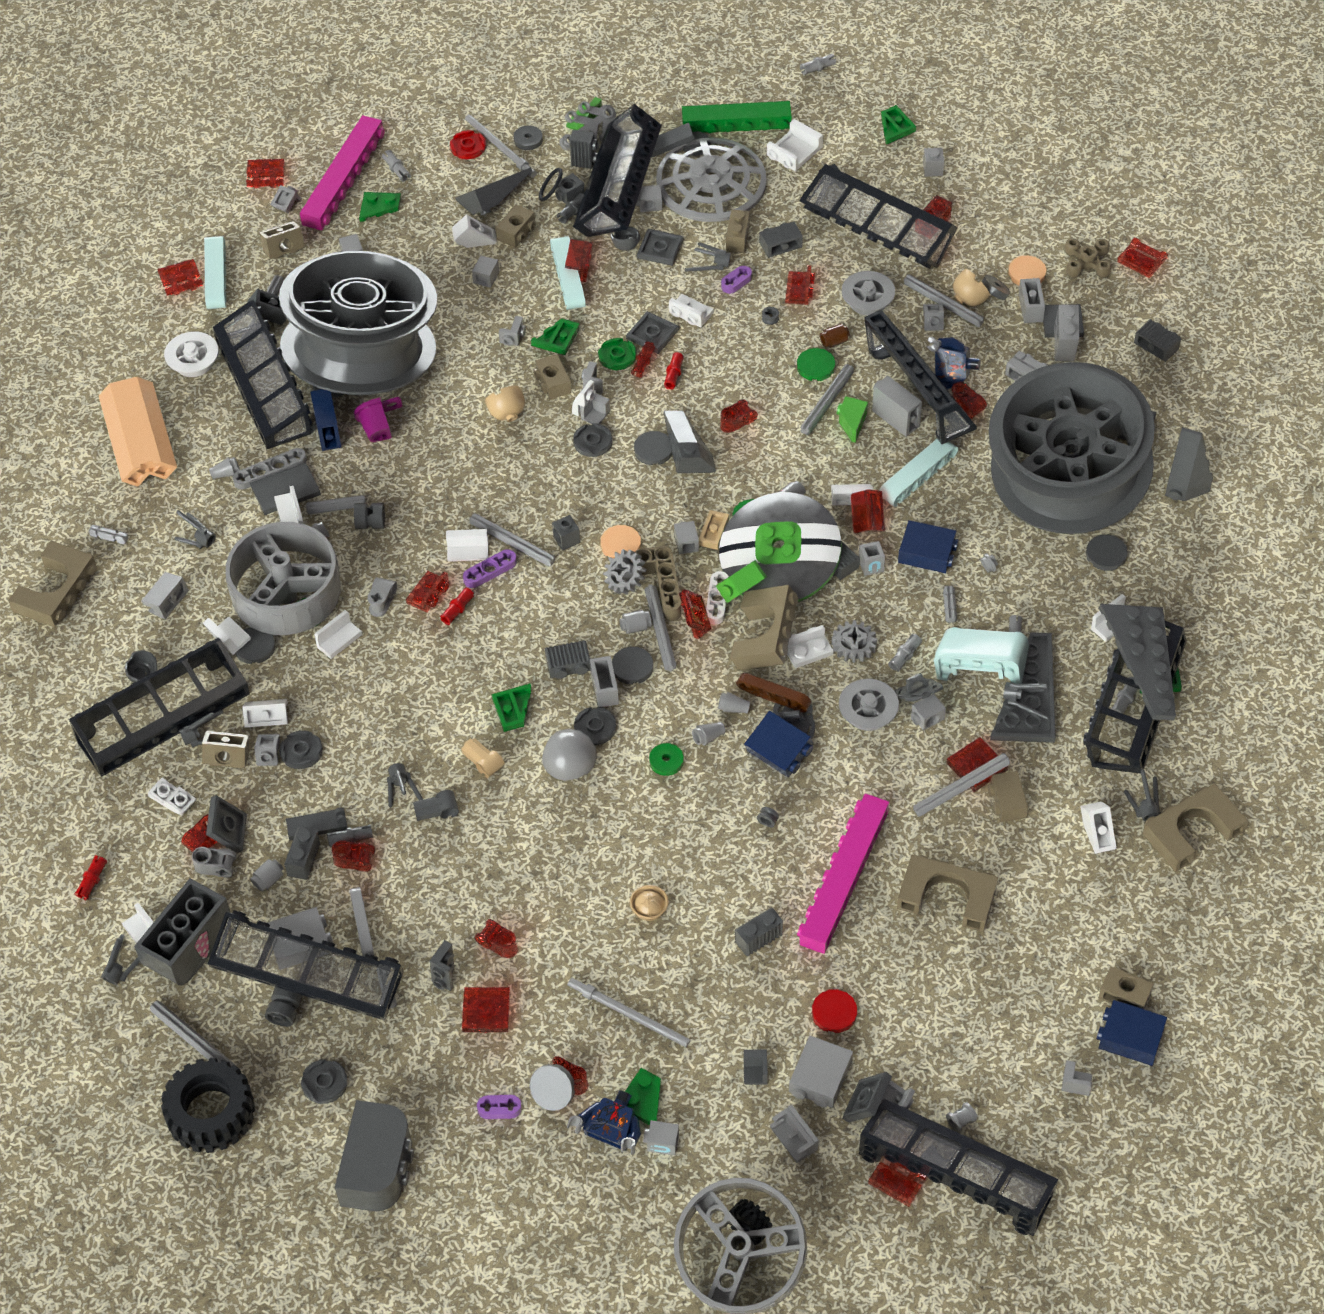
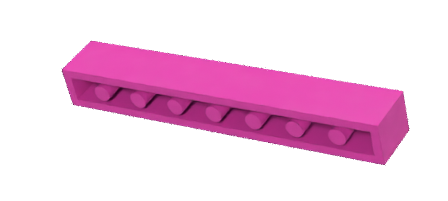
(342, 172)
(843, 874)

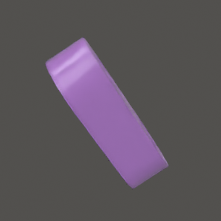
(737, 280)
(499, 1106)

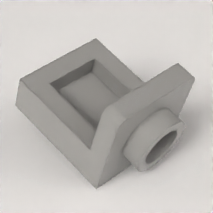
(513, 336)
(590, 373)
(898, 1095)

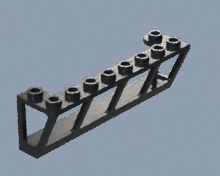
(1145, 725)
(135, 744)

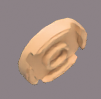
(1026, 268)
(620, 538)

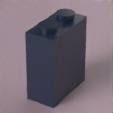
(325, 419)
(928, 546)
(779, 744)
(1131, 1032)

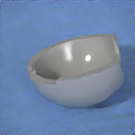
(569, 754)

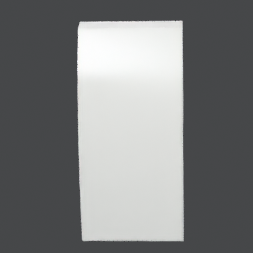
(586, 394)
(171, 797)

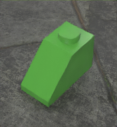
(852, 416)
(741, 581)

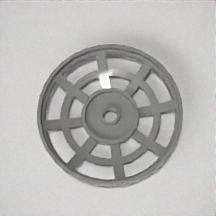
(711, 183)

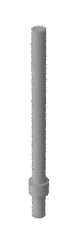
(521, 163)
(590, 992)

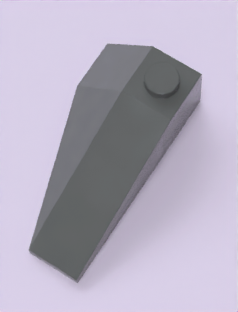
(490, 195)
(687, 447)
(1190, 468)

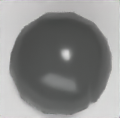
(626, 239)
(139, 664)

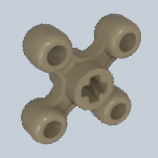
(1087, 258)

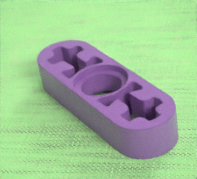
(494, 561)

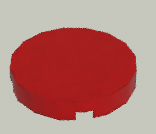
(467, 144)
(834, 1011)

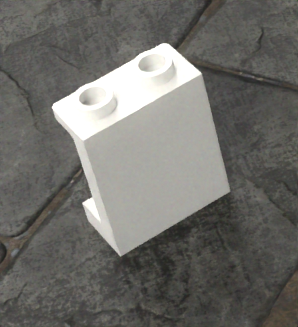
(796, 146)

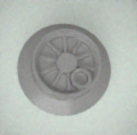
(868, 292)
(868, 704)

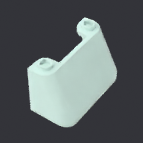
(982, 652)

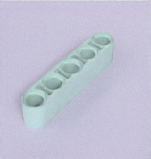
(215, 272)
(569, 278)
(916, 471)

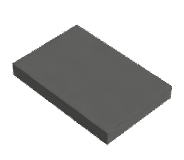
(279, 484)

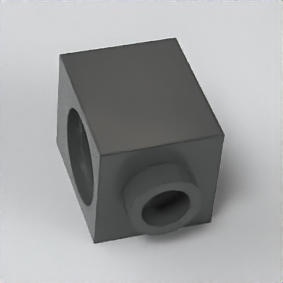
(569, 188)
(566, 532)

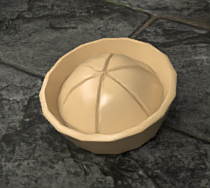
(649, 902)

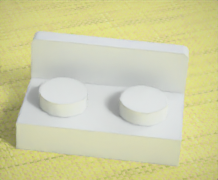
(690, 310)
(808, 646)

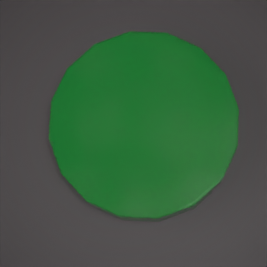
(617, 354)
(815, 364)

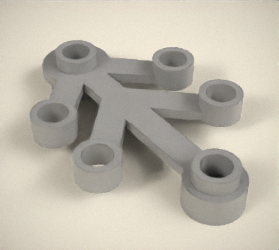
(589, 123)

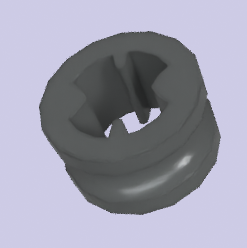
(770, 320)
(767, 817)

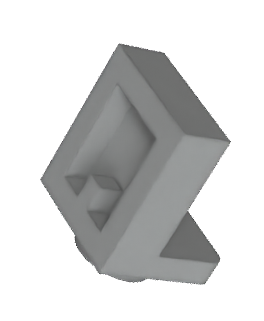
(285, 198)
(933, 317)
(266, 749)

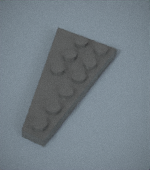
(1144, 648)
(1019, 724)

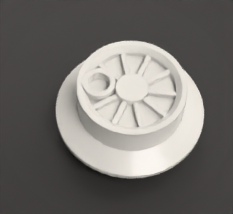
(191, 353)

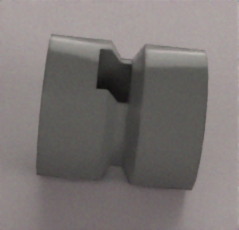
(369, 515)
(282, 1007)

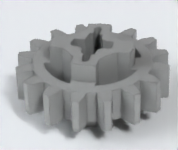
(624, 572)
(844, 643)

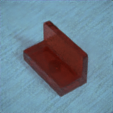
(579, 257)
(867, 511)

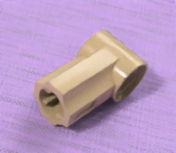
(485, 760)

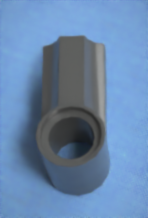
(442, 805)

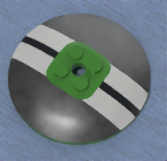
(809, 538)

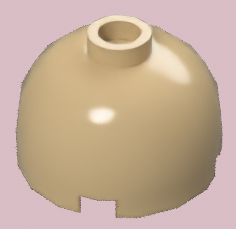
(969, 290)
(506, 404)

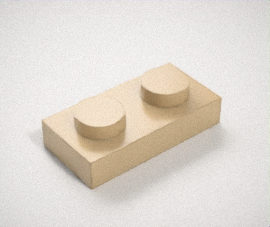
(713, 529)

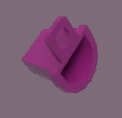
(373, 418)

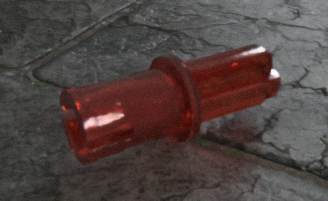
(643, 359)

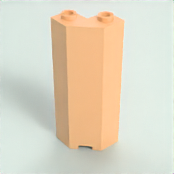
(137, 430)

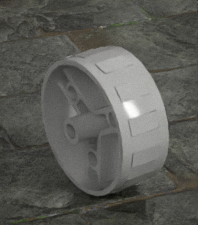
(269, 547)
(707, 1204)

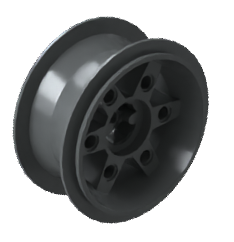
(358, 322)
(1088, 411)

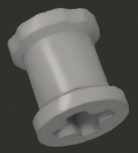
(961, 1117)

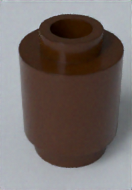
(834, 335)

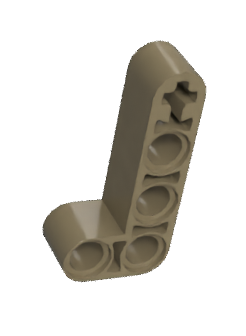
(661, 561)

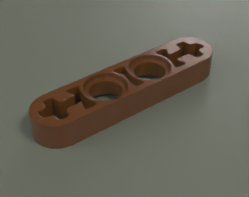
(774, 692)

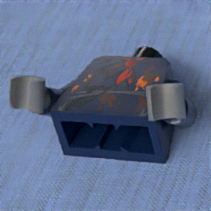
(952, 360)
(610, 1122)

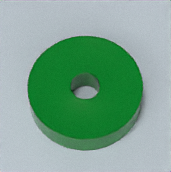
(662, 751)

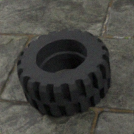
(216, 1130)

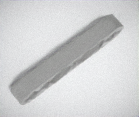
(268, 466)
(361, 921)

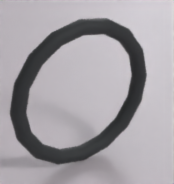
(541, 198)

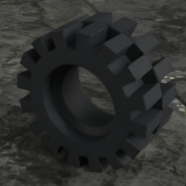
(750, 1218)

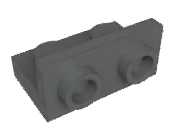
(442, 966)

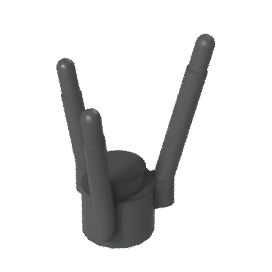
(721, 258)
(203, 536)
(1015, 690)
(190, 733)
(398, 777)
(1147, 807)
(113, 971)

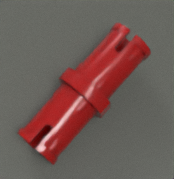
(673, 370)
(457, 606)
(91, 877)

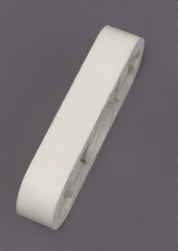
(711, 604)

